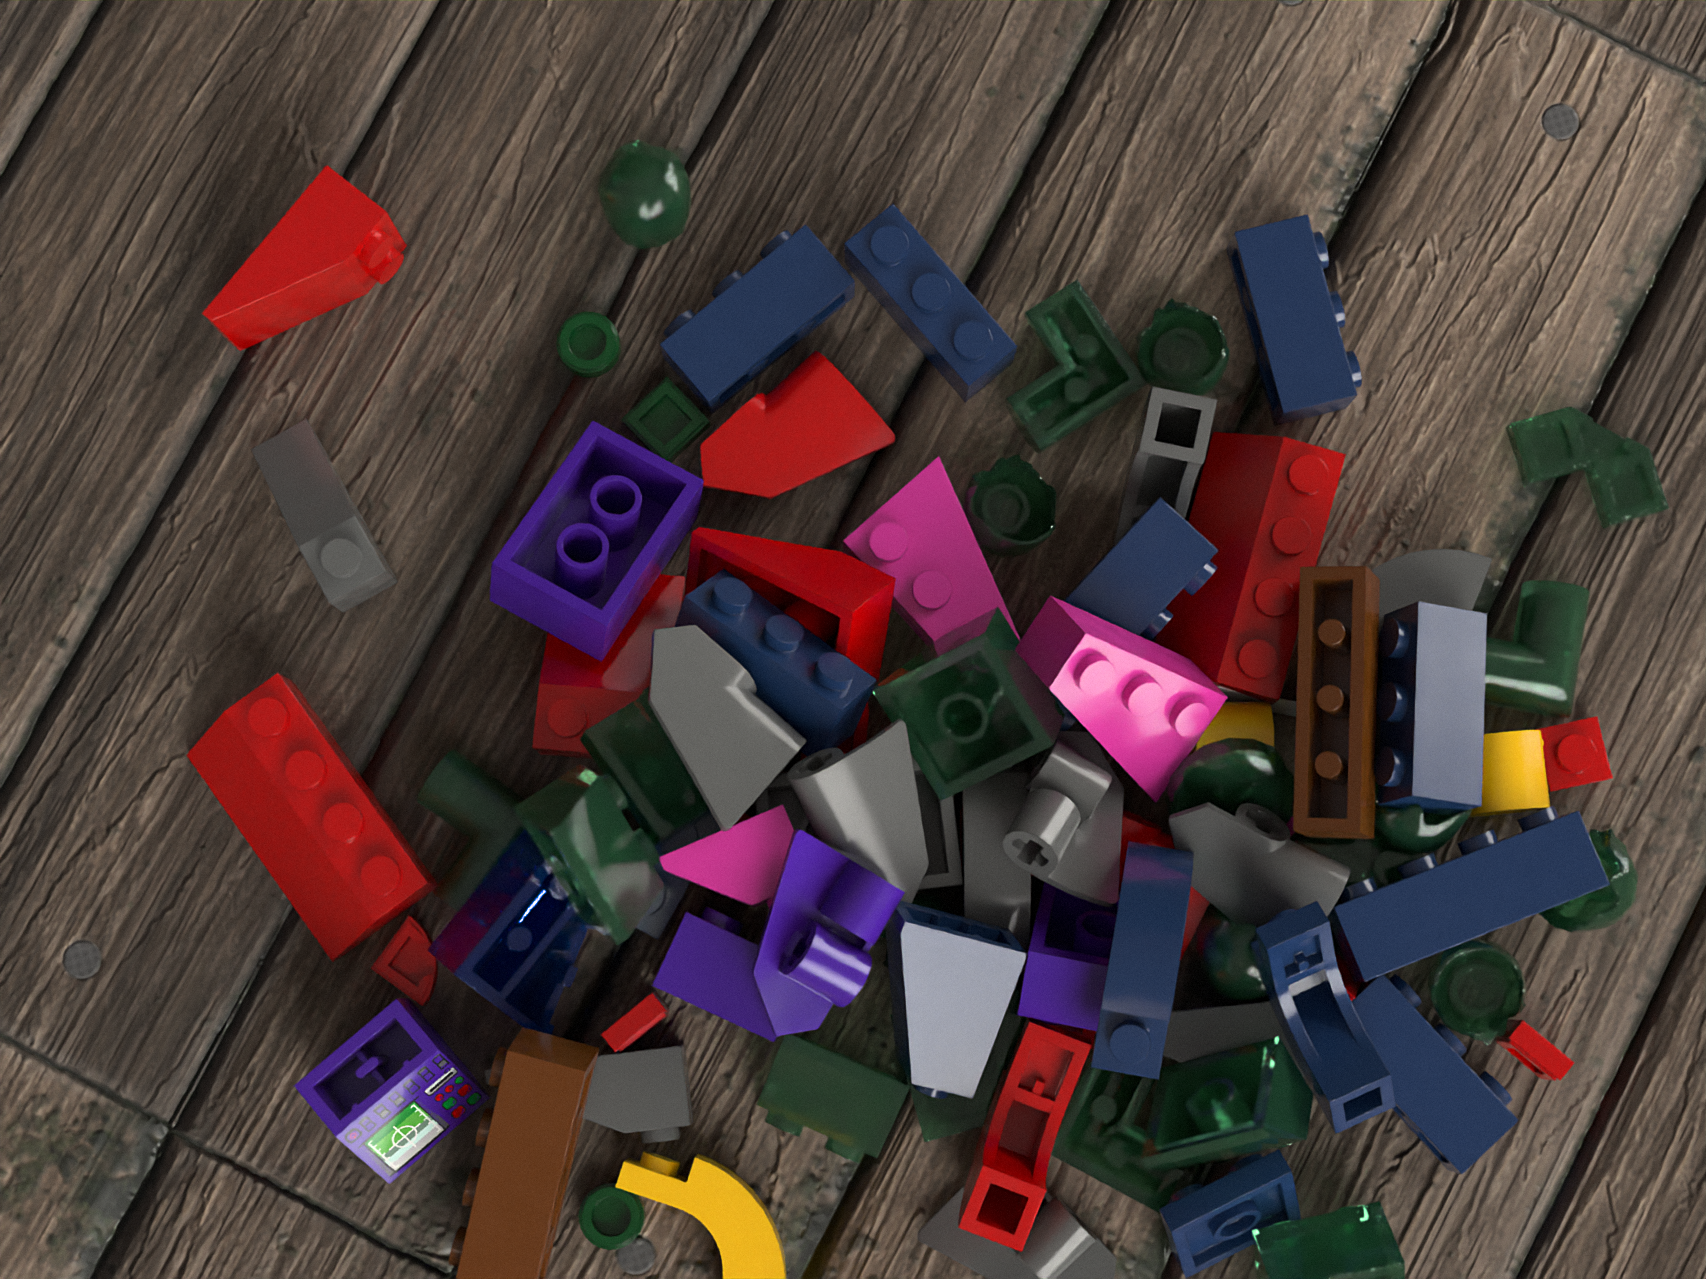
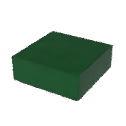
(666, 421)

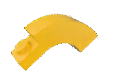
(721, 1202)

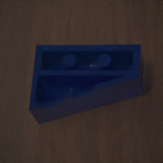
(516, 938)

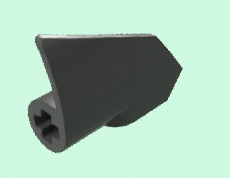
(717, 721)
(868, 806)
(1071, 821)
(1251, 864)
(1055, 1249)

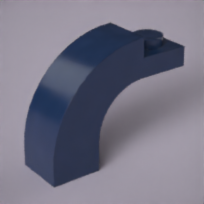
(1143, 960)
(1319, 1019)

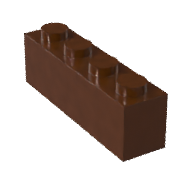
(1336, 702)
(525, 1159)

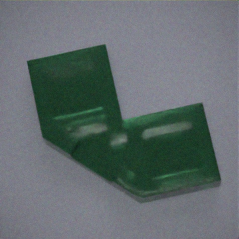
(1616, 467)

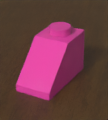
(739, 861)

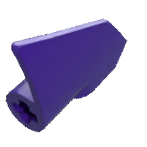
(819, 934)

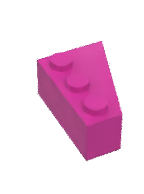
(932, 555)
(1123, 689)

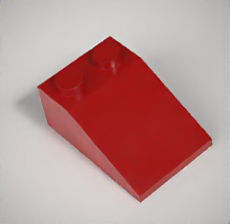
(311, 262)
(818, 587)
(583, 691)

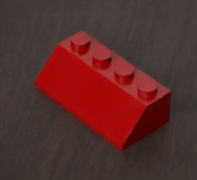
(1267, 515)
(310, 816)

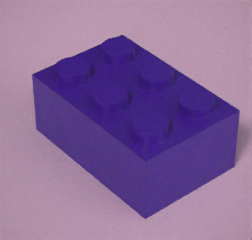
(595, 540)

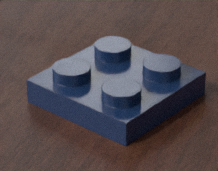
(1219, 1218)

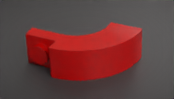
(1019, 1134)

